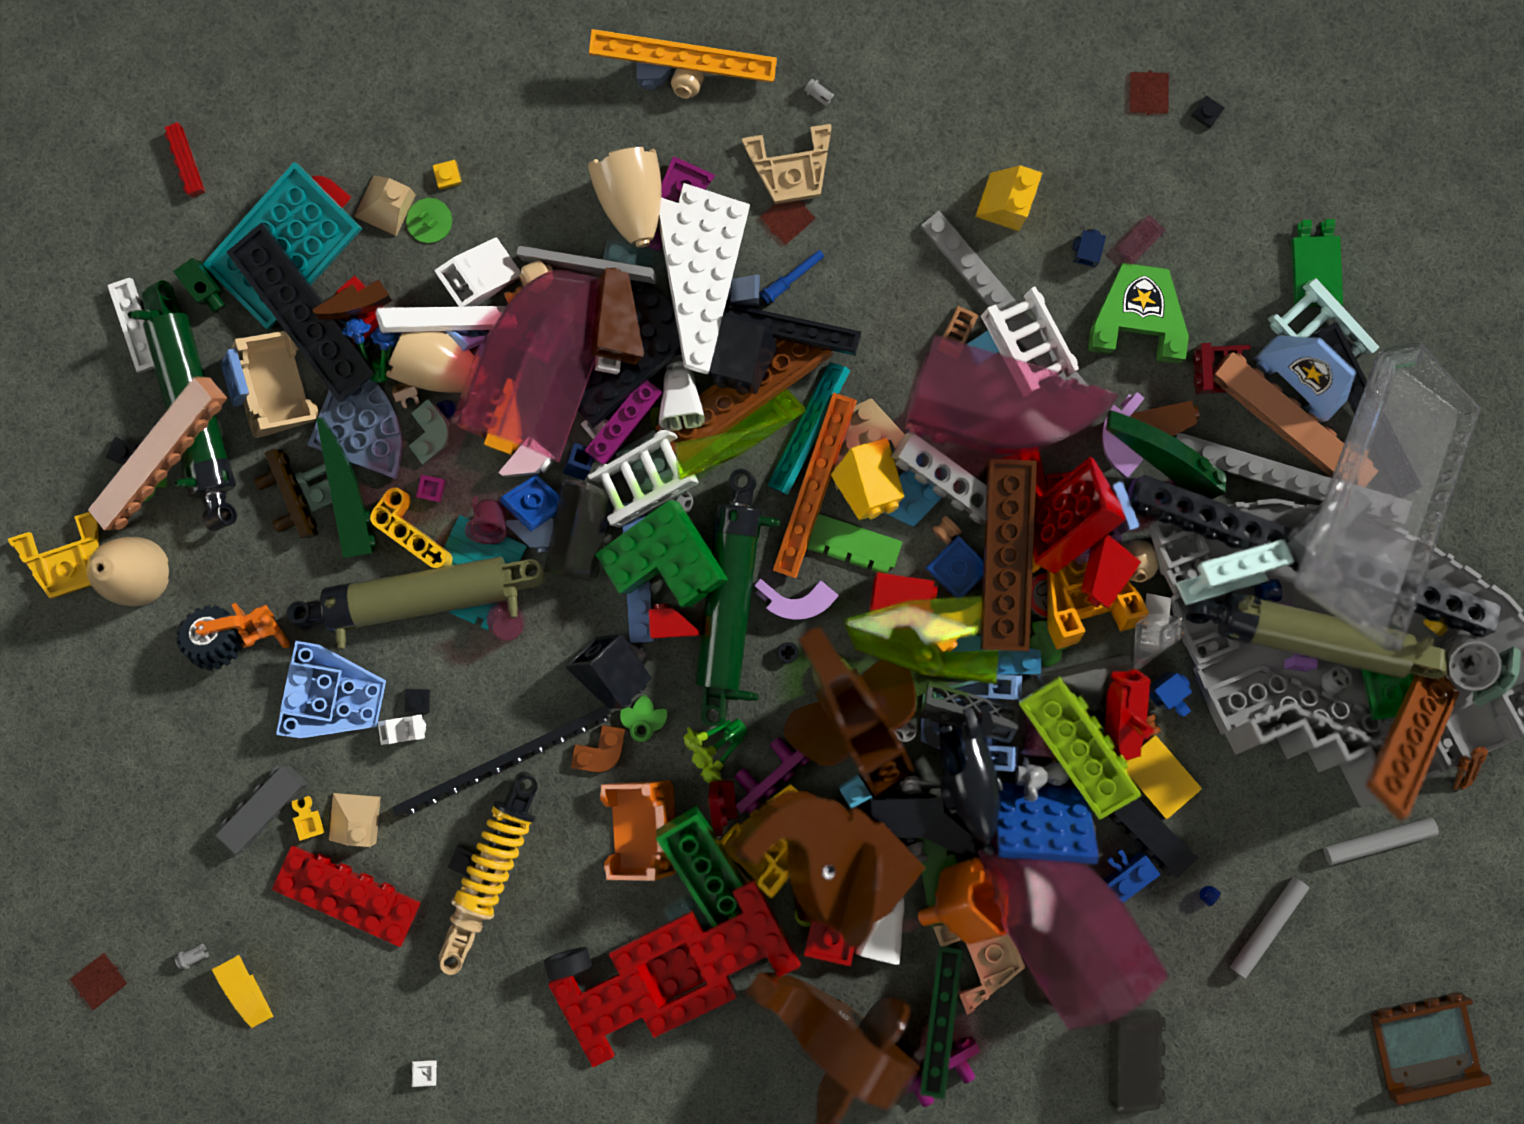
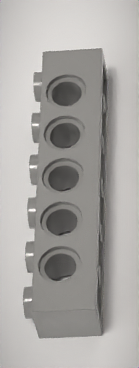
(905, 457)

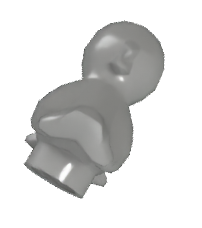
(1034, 776)

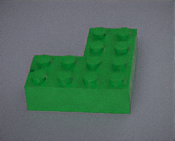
(665, 545)

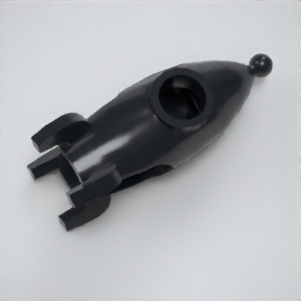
(972, 783)

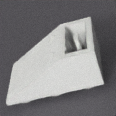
(478, 273)

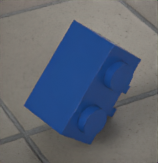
(1170, 691)
(1131, 875)

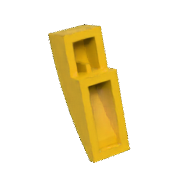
(243, 991)

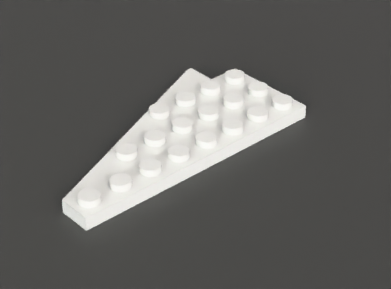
(700, 254)

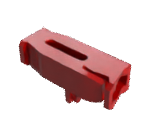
(1128, 712)

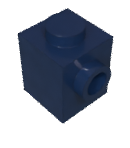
(1088, 247)
(578, 462)

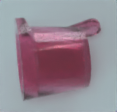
(488, 522)
(503, 625)
(1034, 743)

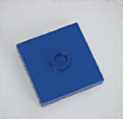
(532, 502)
(957, 568)

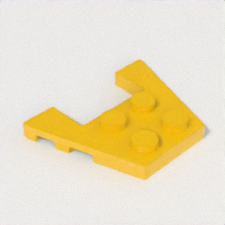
(64, 567)

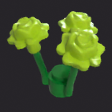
(703, 757)

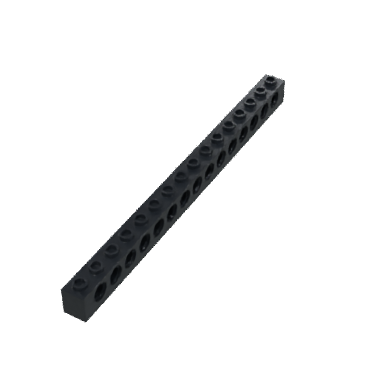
(1483, 613)

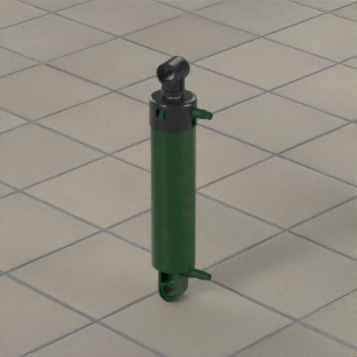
(176, 362)
(728, 606)

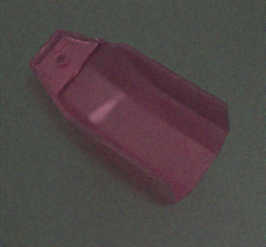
(533, 365)
(998, 401)
(1075, 937)

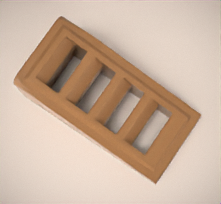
(966, 314)

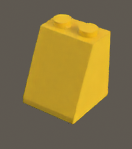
(1009, 196)
(869, 480)

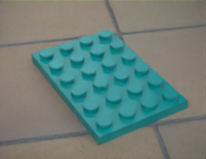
(305, 224)

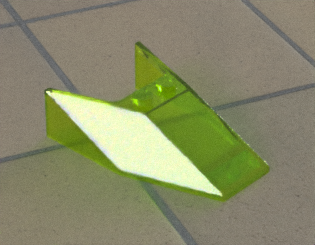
(710, 451)
(909, 635)

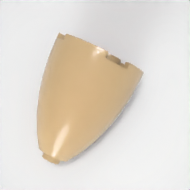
(629, 192)
(430, 362)
(128, 571)

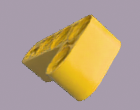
(413, 535)

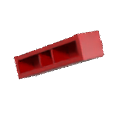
(184, 160)

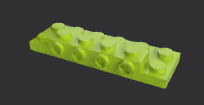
(1081, 747)

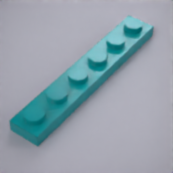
(808, 428)

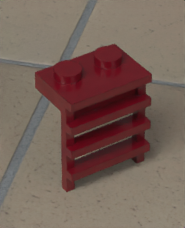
(1205, 363)

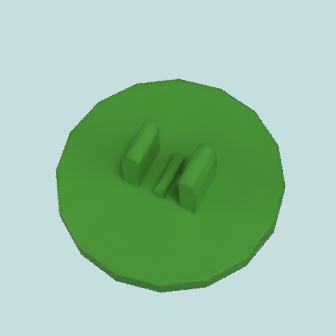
(429, 220)

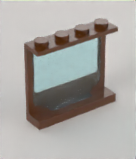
(1428, 1049)

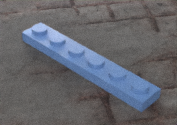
(639, 604)

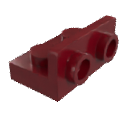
(722, 804)

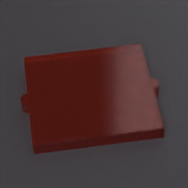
(1149, 92)
(787, 219)
(98, 981)

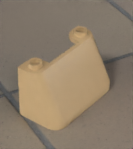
(274, 384)

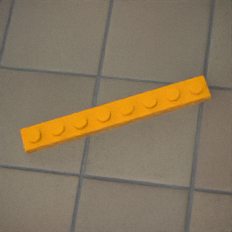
(682, 56)

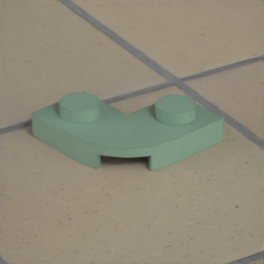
(436, 431)
(1508, 675)

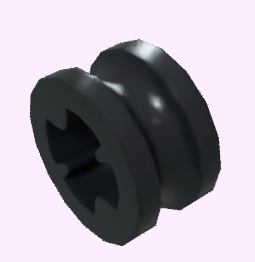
(793, 657)

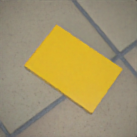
(1162, 777)

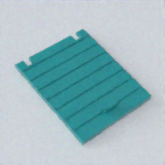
(466, 550)

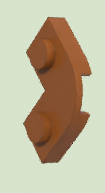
(604, 756)

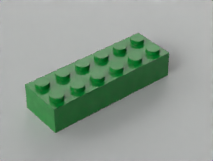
(702, 864)

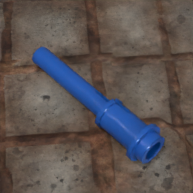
(782, 284)

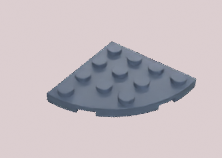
(365, 428)

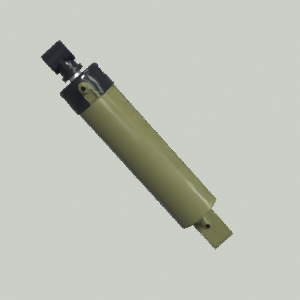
(416, 595)
(1315, 635)

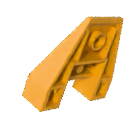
(1069, 606)

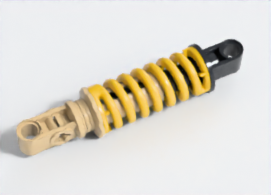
(489, 871)

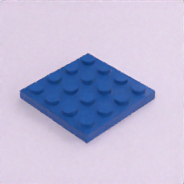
(1049, 829)

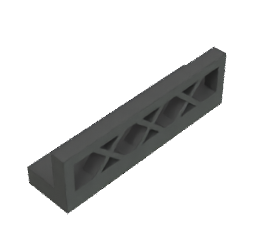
(951, 714)

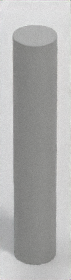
(1381, 841)
(1269, 927)

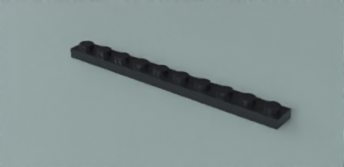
(494, 765)

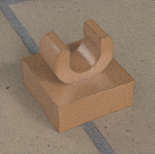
(404, 391)

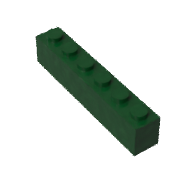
(941, 1023)

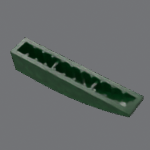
(1168, 455)
(346, 496)

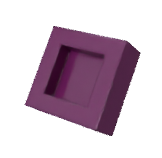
(430, 488)

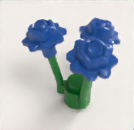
(357, 328)

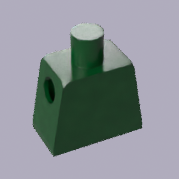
(194, 278)

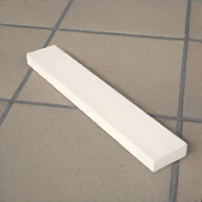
(438, 318)

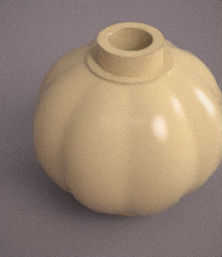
(1146, 554)

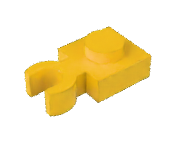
(307, 823)

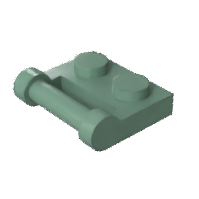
(318, 495)

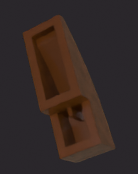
(353, 303)

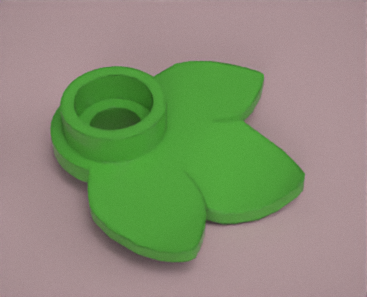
(1043, 642)
(643, 715)

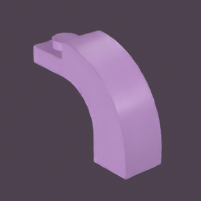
(1118, 454)
(811, 605)

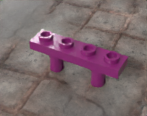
(623, 422)
(755, 790)
(963, 1050)

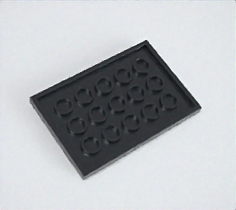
(660, 345)

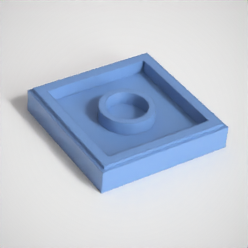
(234, 377)

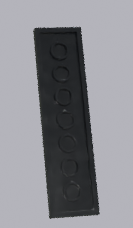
(291, 302)

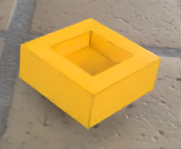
(447, 174)

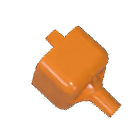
(965, 903)

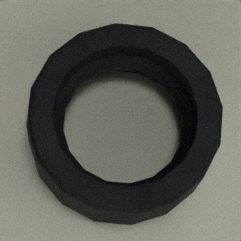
(567, 963)

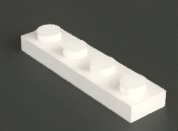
(125, 300)

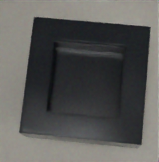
(1207, 111)
(121, 450)
(417, 700)
(461, 860)

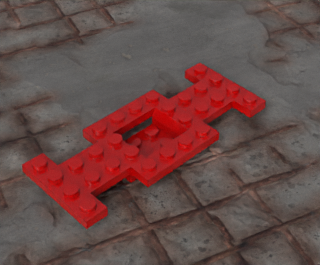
(670, 963)

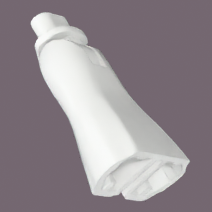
(680, 398)
(886, 938)

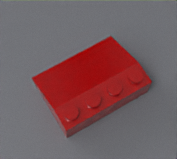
(1074, 516)

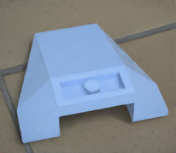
(327, 694)

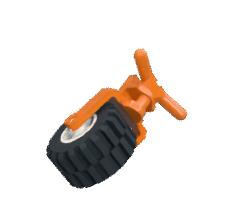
(215, 636)

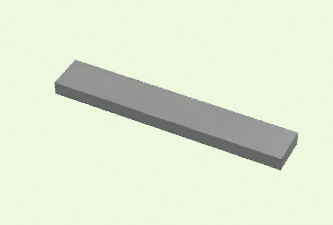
(585, 264)

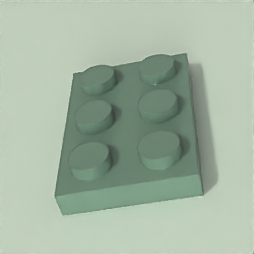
(640, 471)

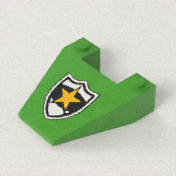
(1142, 303)

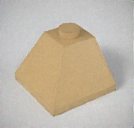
(385, 204)
(354, 819)

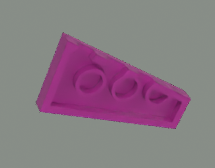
(676, 175)

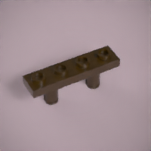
(295, 501)

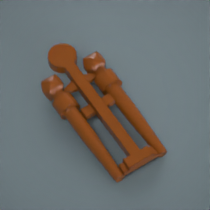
(1477, 758)

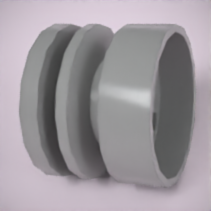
(1482, 663)

